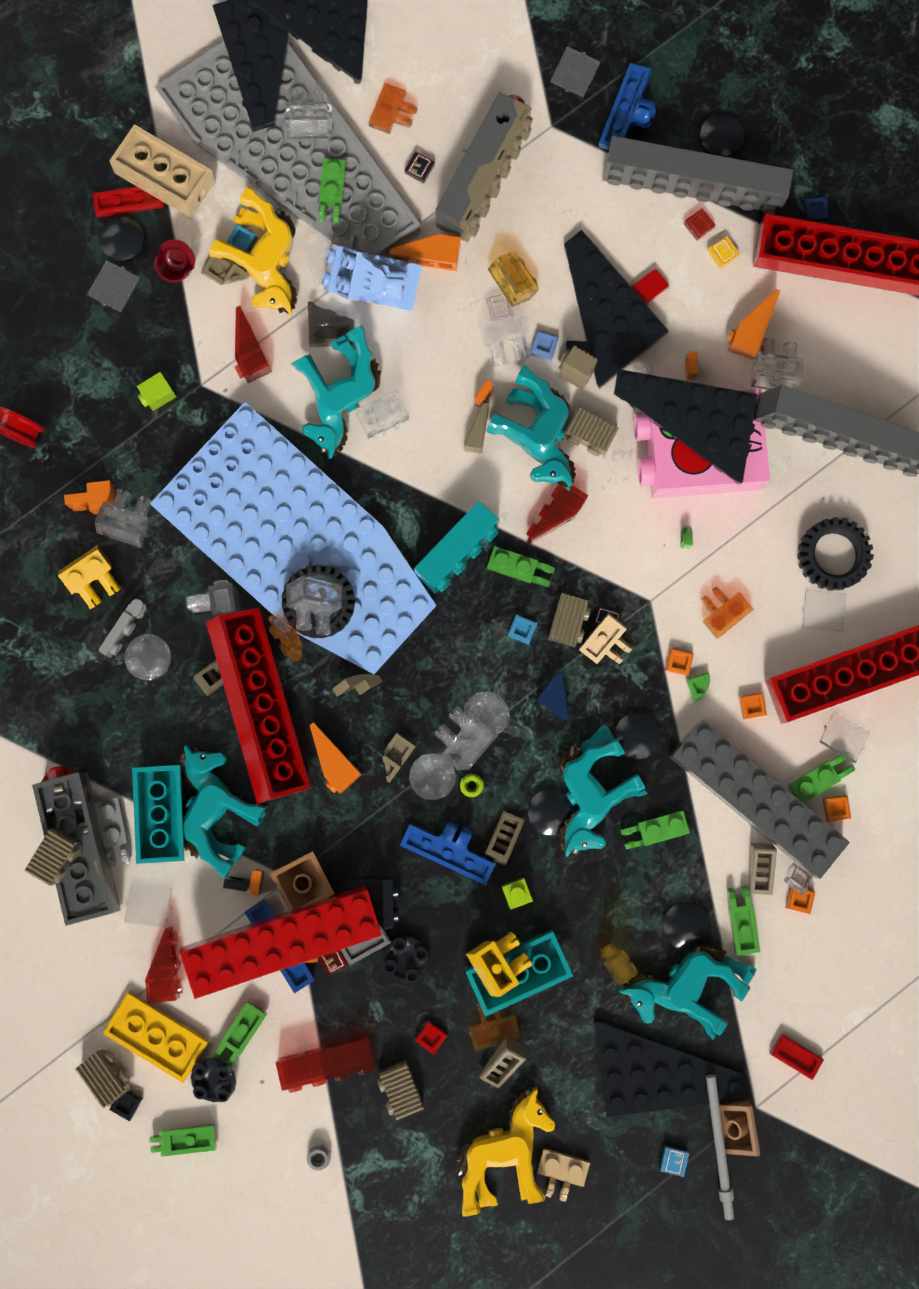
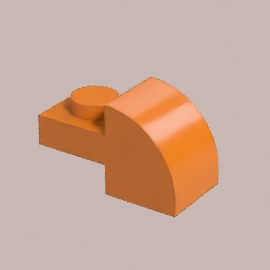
(94, 497)

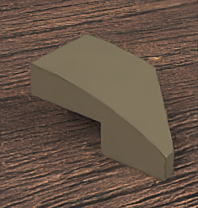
(223, 272)
(360, 682)
(396, 754)

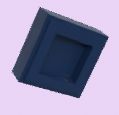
(816, 209)

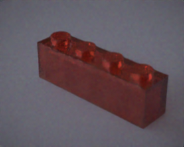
(326, 1063)

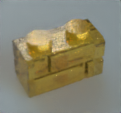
(513, 278)
(617, 964)

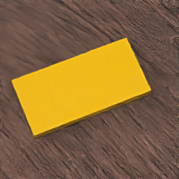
(156, 1036)

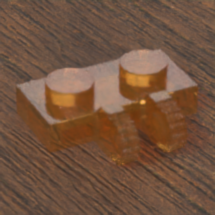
(388, 107)
(728, 614)
(290, 641)
(493, 1031)

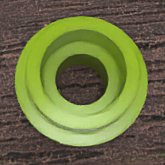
(479, 785)

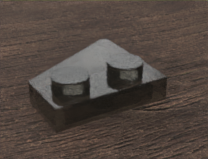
(327, 326)

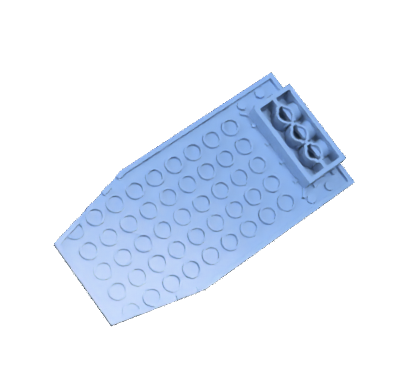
(271, 512)

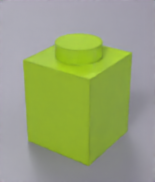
(155, 392)
(516, 893)

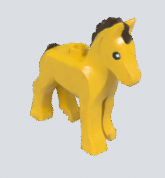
(267, 255)
(503, 1150)

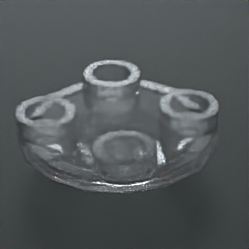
(147, 657)
(490, 709)
(432, 776)

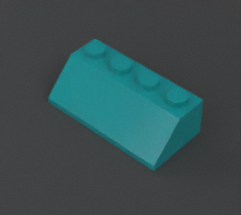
(158, 814)
(547, 969)

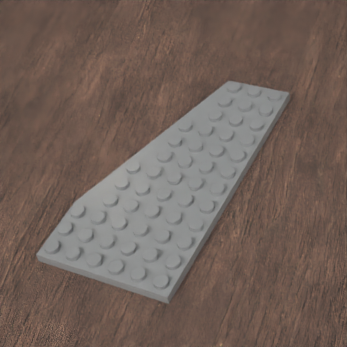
(289, 171)

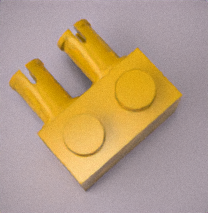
(82, 571)
(492, 967)

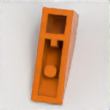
(433, 252)
(751, 330)
(334, 764)

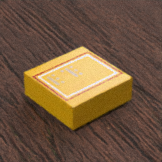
(723, 252)

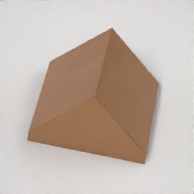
(302, 882)
(739, 1128)

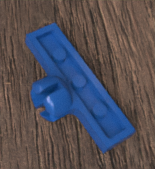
(630, 106)
(449, 850)
(297, 975)

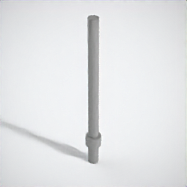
(725, 1192)

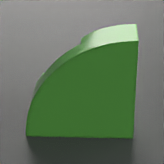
(686, 537)
(698, 685)

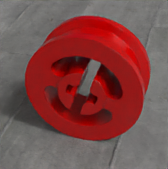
(19, 428)

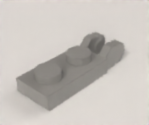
(123, 627)
(113, 829)

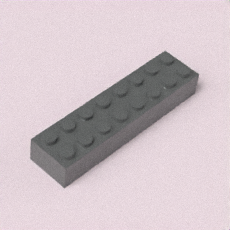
(697, 175)
(839, 428)
(759, 799)

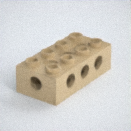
(162, 171)

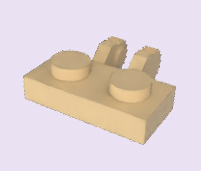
(603, 638)
(564, 1168)

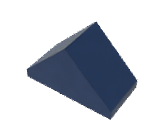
(554, 697)

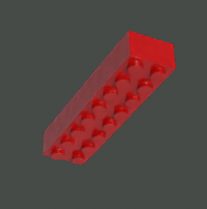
(838, 254)
(845, 675)
(258, 705)
(279, 942)

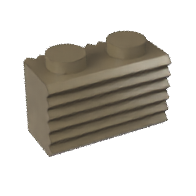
(577, 367)
(590, 432)
(568, 620)
(52, 857)
(103, 1077)
(400, 1089)

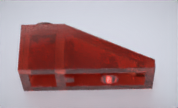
(248, 353)

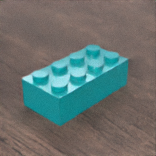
(457, 547)

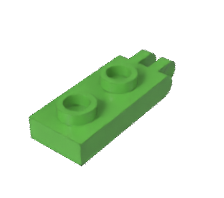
(185, 1140)

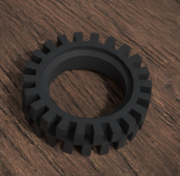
(854, 535)
(329, 575)

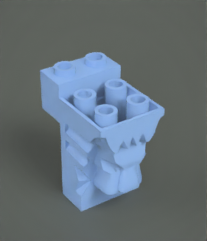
(371, 277)

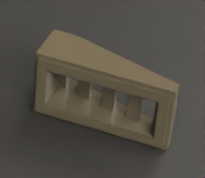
(475, 438)
(198, 677)
(497, 856)
(769, 869)
(508, 1049)

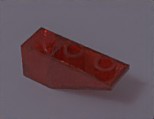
(560, 511)
(162, 978)

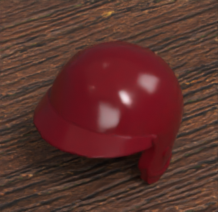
(174, 261)

